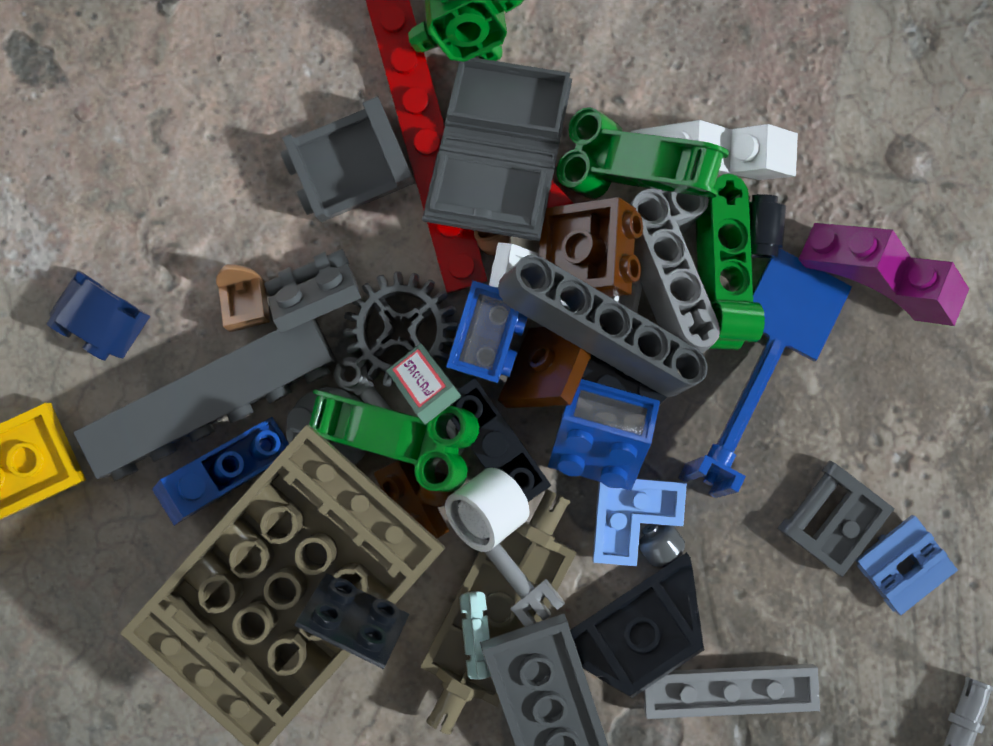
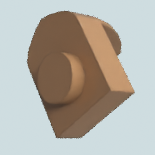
(242, 297)

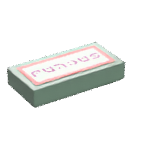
(423, 383)

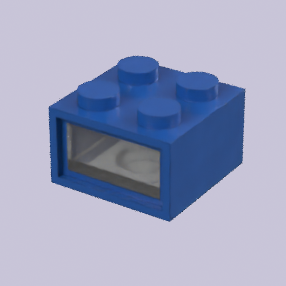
(485, 335)
(604, 435)

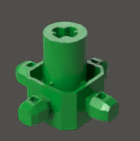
(463, 28)

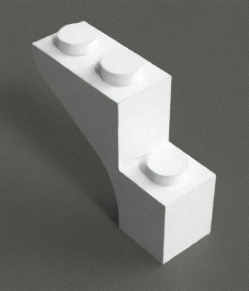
(754, 151)

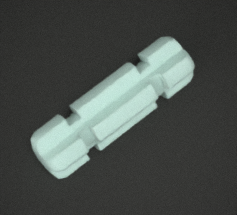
(475, 631)

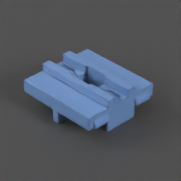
(929, 571)

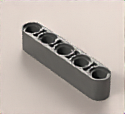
(582, 326)

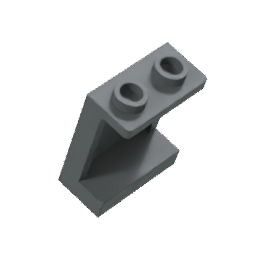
(347, 162)

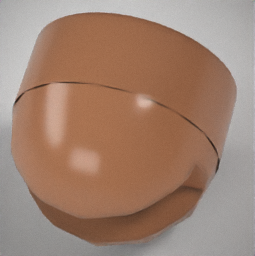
(489, 241)

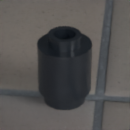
(766, 225)

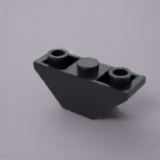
(497, 443)

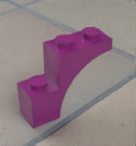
(876, 258)

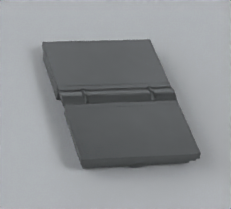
(499, 148)

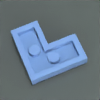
(623, 510)

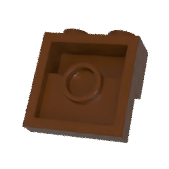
(594, 243)

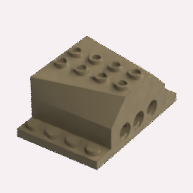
(232, 605)

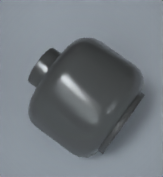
(661, 544)

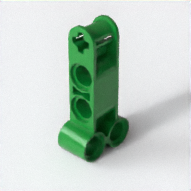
(635, 159)
(736, 312)
(398, 436)

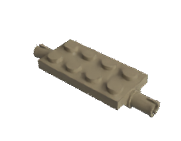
(539, 559)

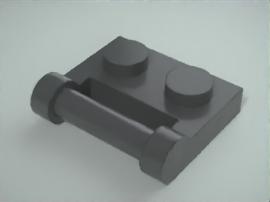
(846, 528)

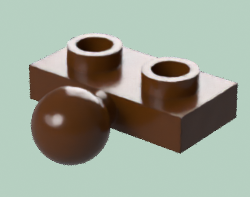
(400, 484)

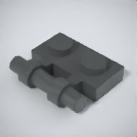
(311, 290)

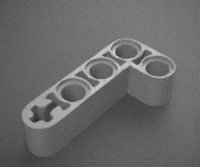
(693, 316)

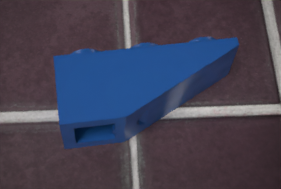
(220, 471)

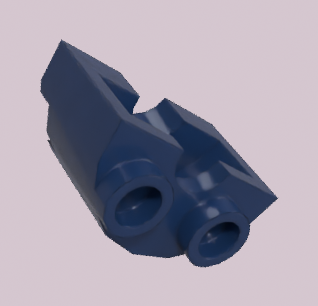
(97, 317)

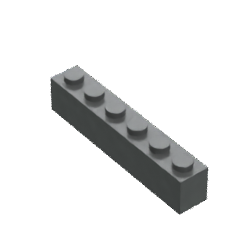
(204, 398)

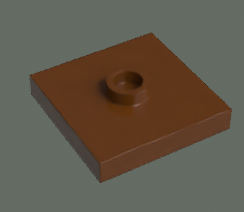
(544, 371)

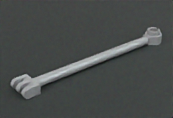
(530, 596)

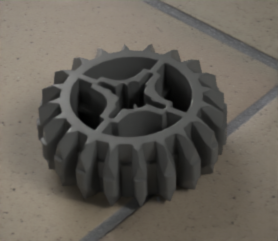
(378, 301)

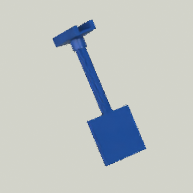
(798, 315)

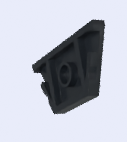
(644, 631)

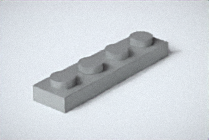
(734, 691)

